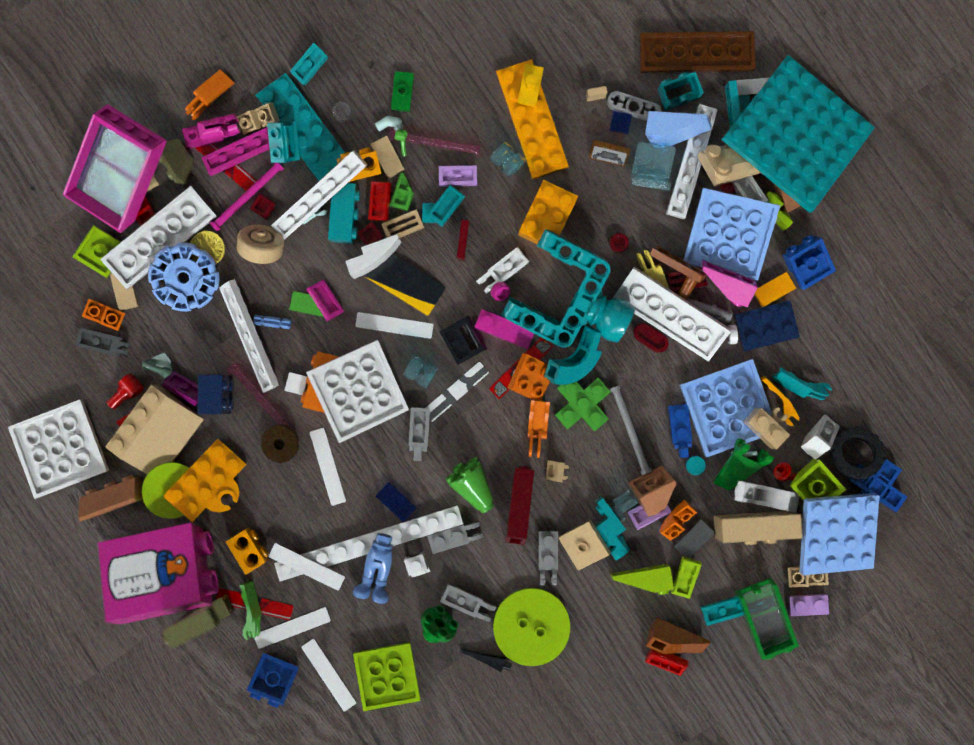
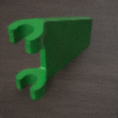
(739, 466)

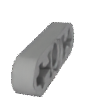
(622, 96)

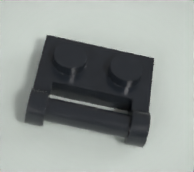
(457, 344)

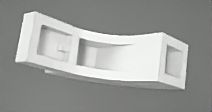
(766, 496)

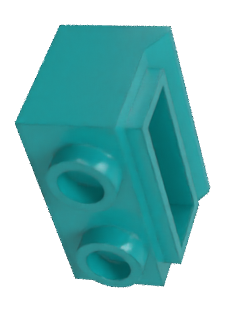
(682, 79)
(279, 141)

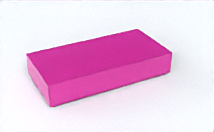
(325, 300)

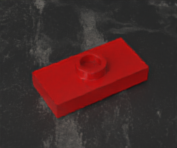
(379, 201)
(667, 662)

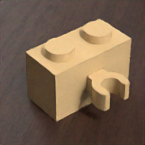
(767, 427)

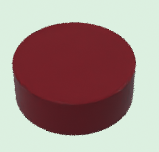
(618, 242)

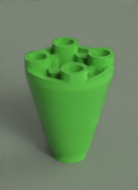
(471, 484)

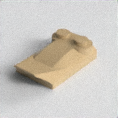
(725, 164)

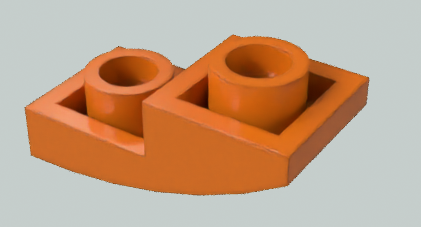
(103, 314)
(674, 522)

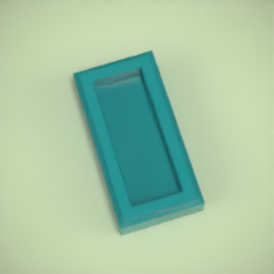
(446, 205)

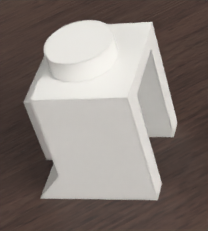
(417, 565)

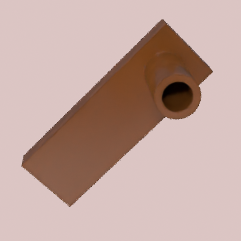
(693, 273)

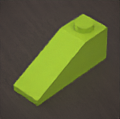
(651, 578)

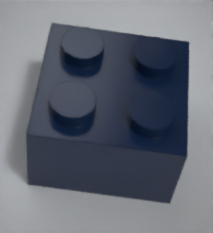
(215, 394)

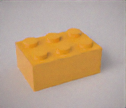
(547, 212)

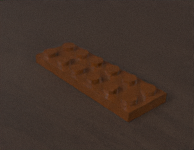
(697, 51)

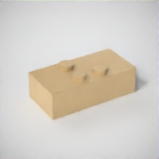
(757, 527)

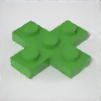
(583, 404)

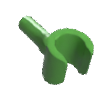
(401, 135)

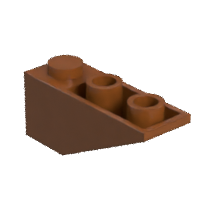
(674, 640)

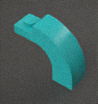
(579, 363)

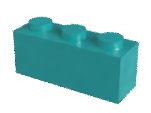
(343, 215)

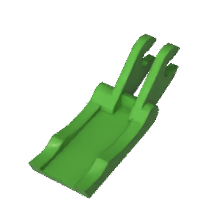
(253, 616)

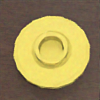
(211, 243)

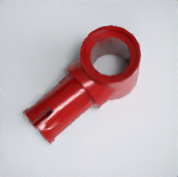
(128, 388)

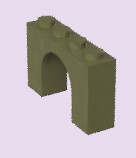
(197, 622)

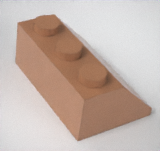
(110, 498)

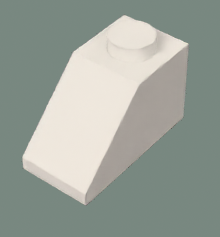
(820, 437)

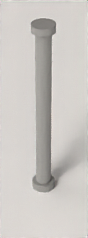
(630, 429)

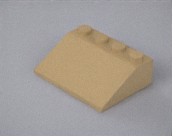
(154, 430)

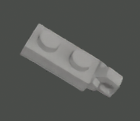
(419, 431)

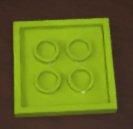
(386, 676)

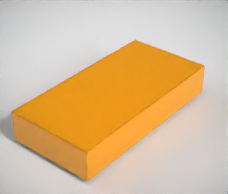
(774, 289)

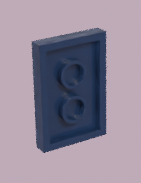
(766, 326)

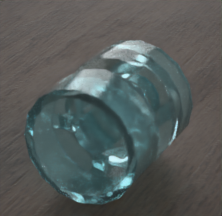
(507, 159)
(415, 366)

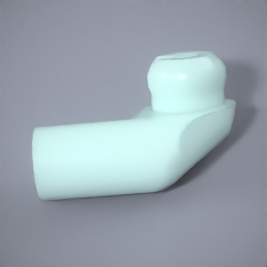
(389, 121)

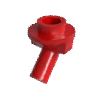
(783, 472)

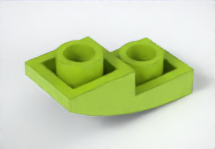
(783, 218)

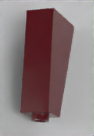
(520, 506)

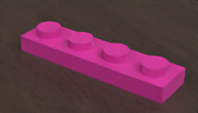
(237, 152)

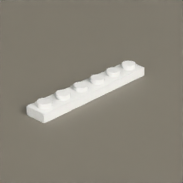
(689, 168)
(319, 194)
(249, 336)

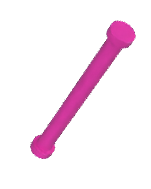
(246, 196)

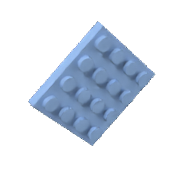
(731, 232)
(722, 403)
(839, 533)

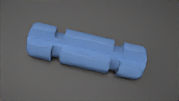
(269, 321)

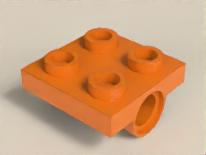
(529, 378)

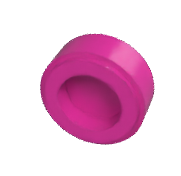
(500, 291)

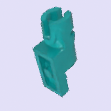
(610, 530)

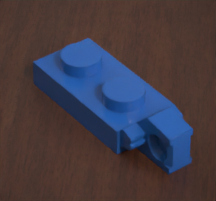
(680, 428)

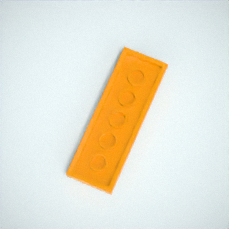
(533, 125)

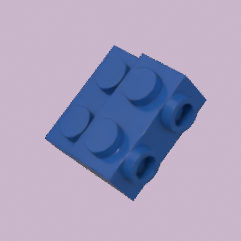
(809, 261)
(272, 680)

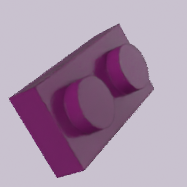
(182, 387)

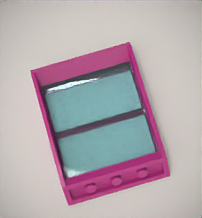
(114, 167)

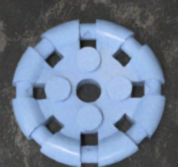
(186, 265)

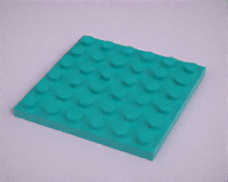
(798, 134)

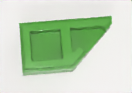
(402, 194)
(304, 303)

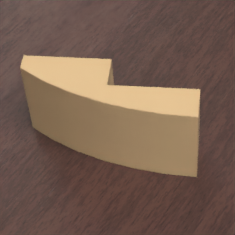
(258, 118)
(796, 579)

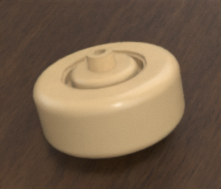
(260, 244)

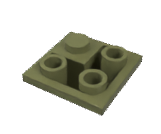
(177, 161)

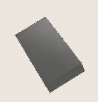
(694, 539)

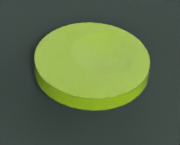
(157, 483)

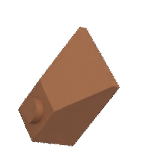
(653, 490)

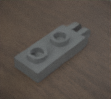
(101, 342)

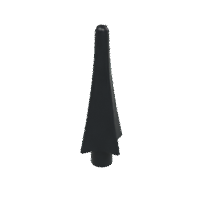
(493, 661)

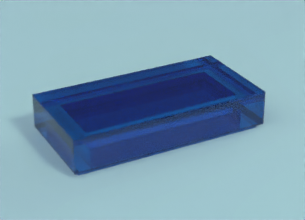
(396, 502)

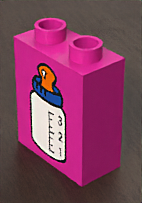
(156, 573)

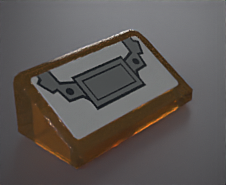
(609, 153)

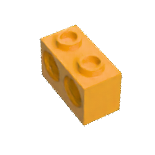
(372, 170)
(243, 553)

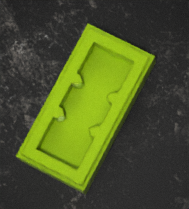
(686, 577)

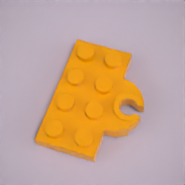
(207, 482)

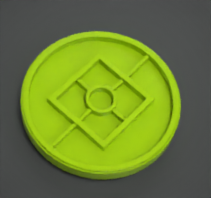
(531, 626)

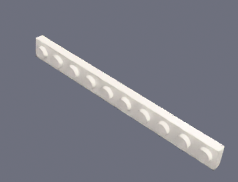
(361, 544)

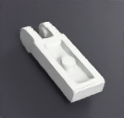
(505, 268)

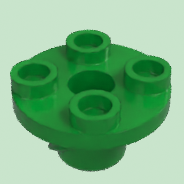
(438, 625)

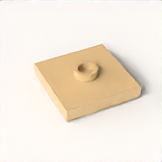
(584, 545)

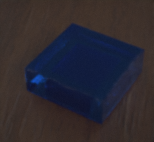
(620, 122)

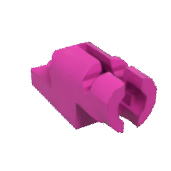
(211, 131)

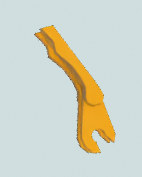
(788, 408)

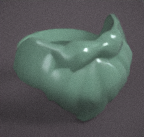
(159, 364)

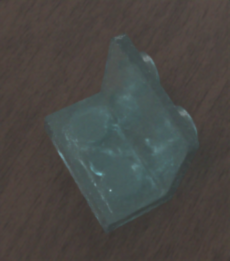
(652, 166)

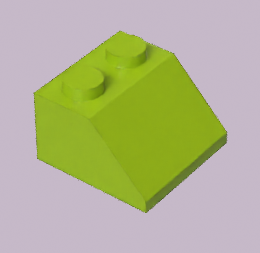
(816, 482)

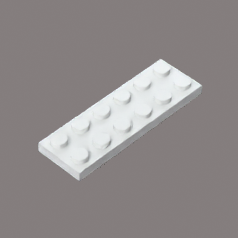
(170, 226)
(673, 314)

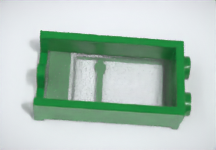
(767, 619)

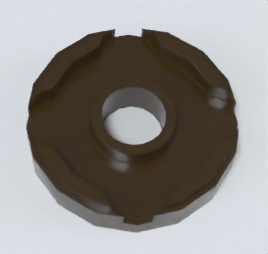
(270, 448)

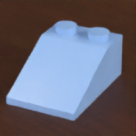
(673, 128)

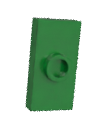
(402, 91)

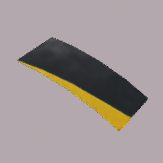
(407, 283)

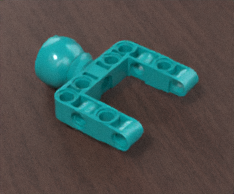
(590, 306)

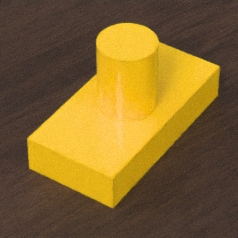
(530, 85)

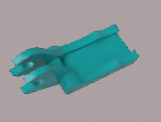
(800, 387)

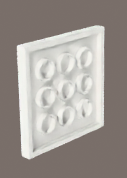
(357, 391)
(58, 448)

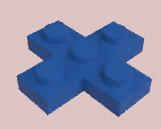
(881, 484)

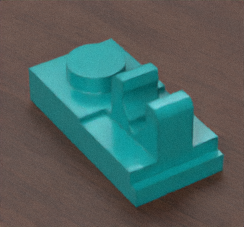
(309, 64)

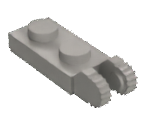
(453, 537)
(548, 555)
(466, 602)

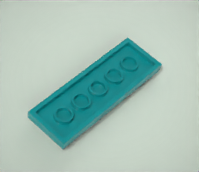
(315, 141)

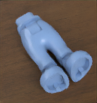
(378, 558)

